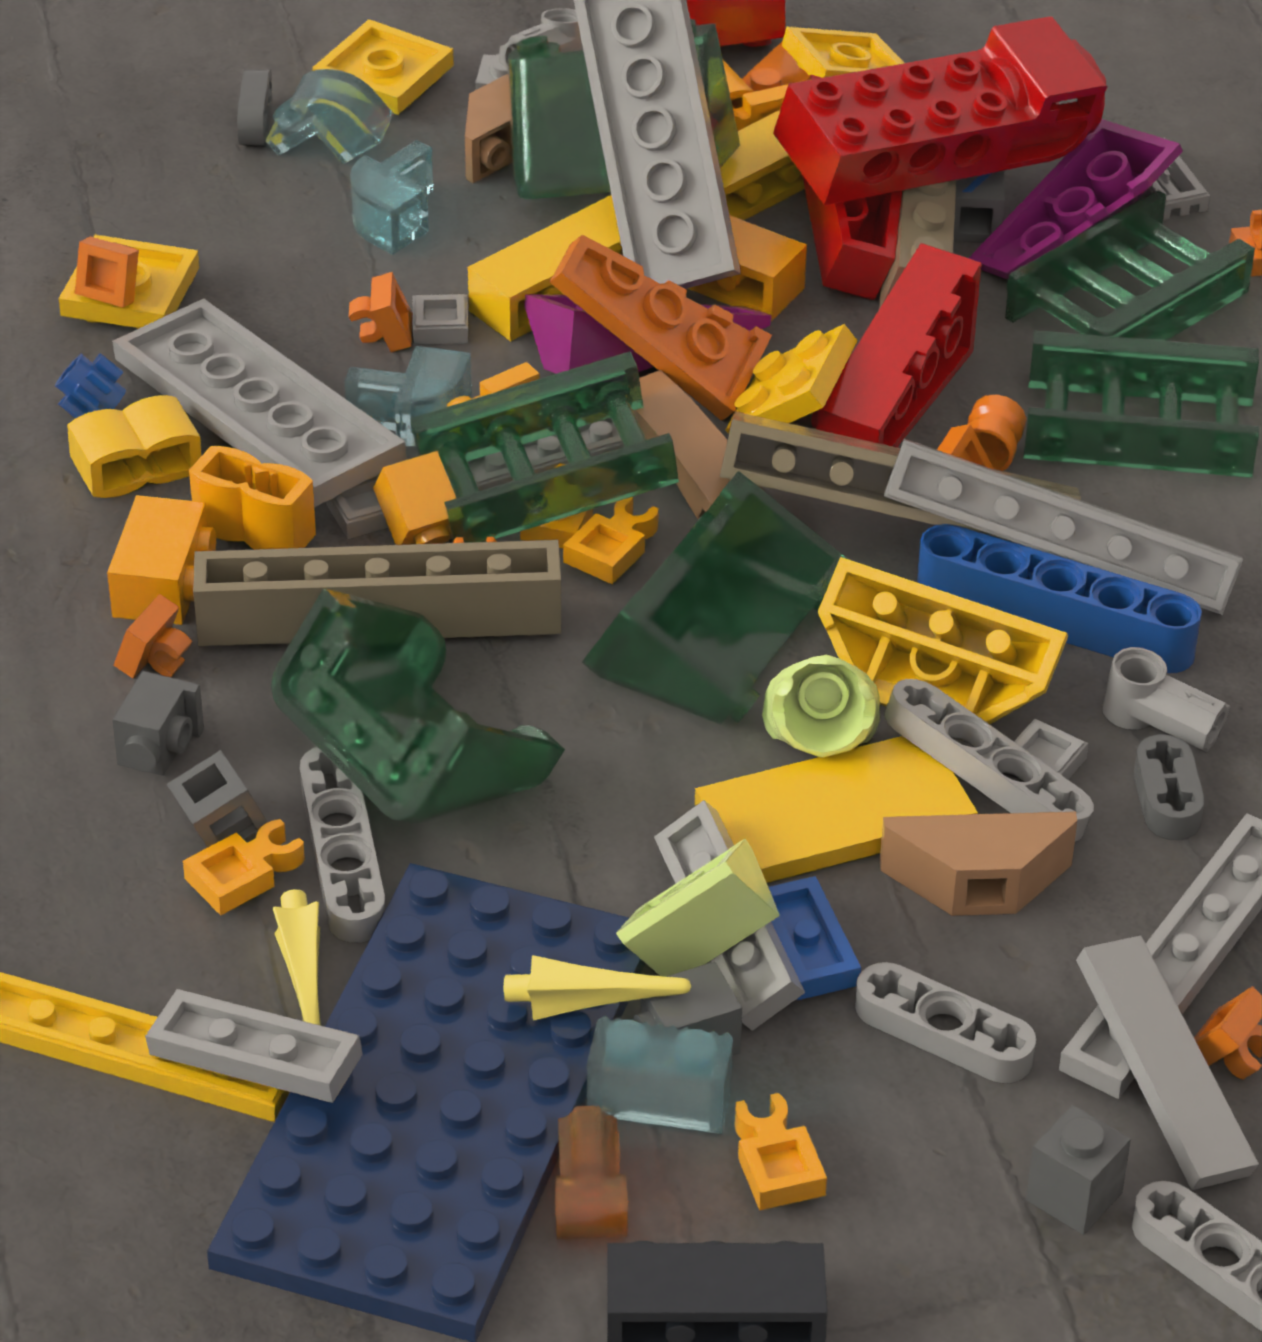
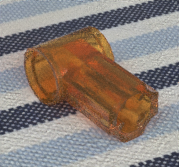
(590, 1188)

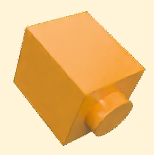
(414, 499)

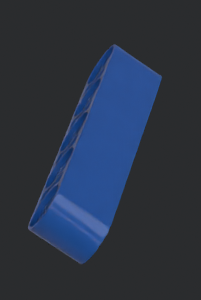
(1086, 602)

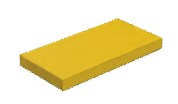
(832, 805)

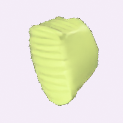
(822, 706)

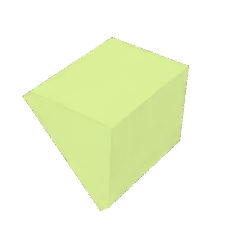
(702, 913)

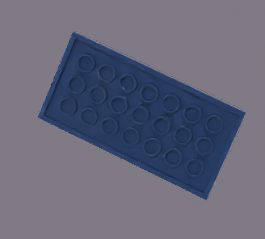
(448, 1124)

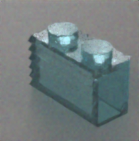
(660, 1074)

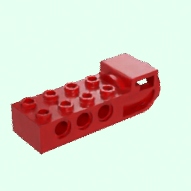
(944, 114)

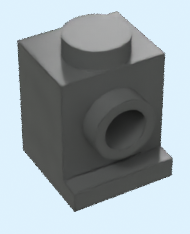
(157, 722)
(217, 801)

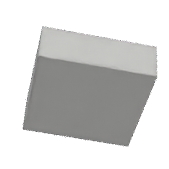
(440, 319)
(1053, 747)

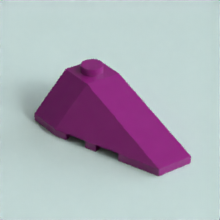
(1081, 191)
(573, 338)

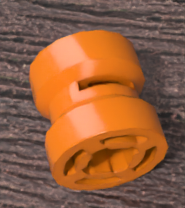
(999, 427)

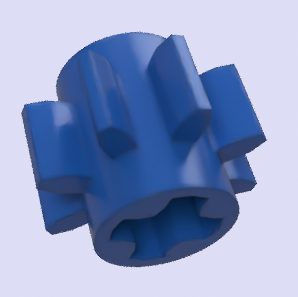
(90, 385)

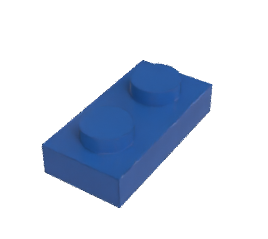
(813, 938)

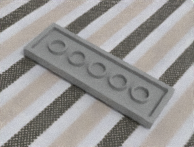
(657, 139)
(259, 398)

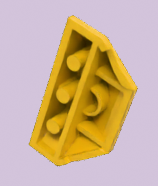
(925, 634)

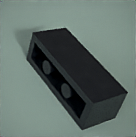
(716, 1292)

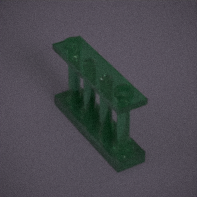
(1156, 315)
(1148, 370)
(534, 412)

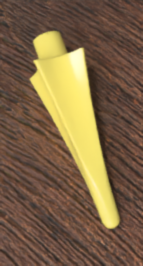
(299, 943)
(566, 987)

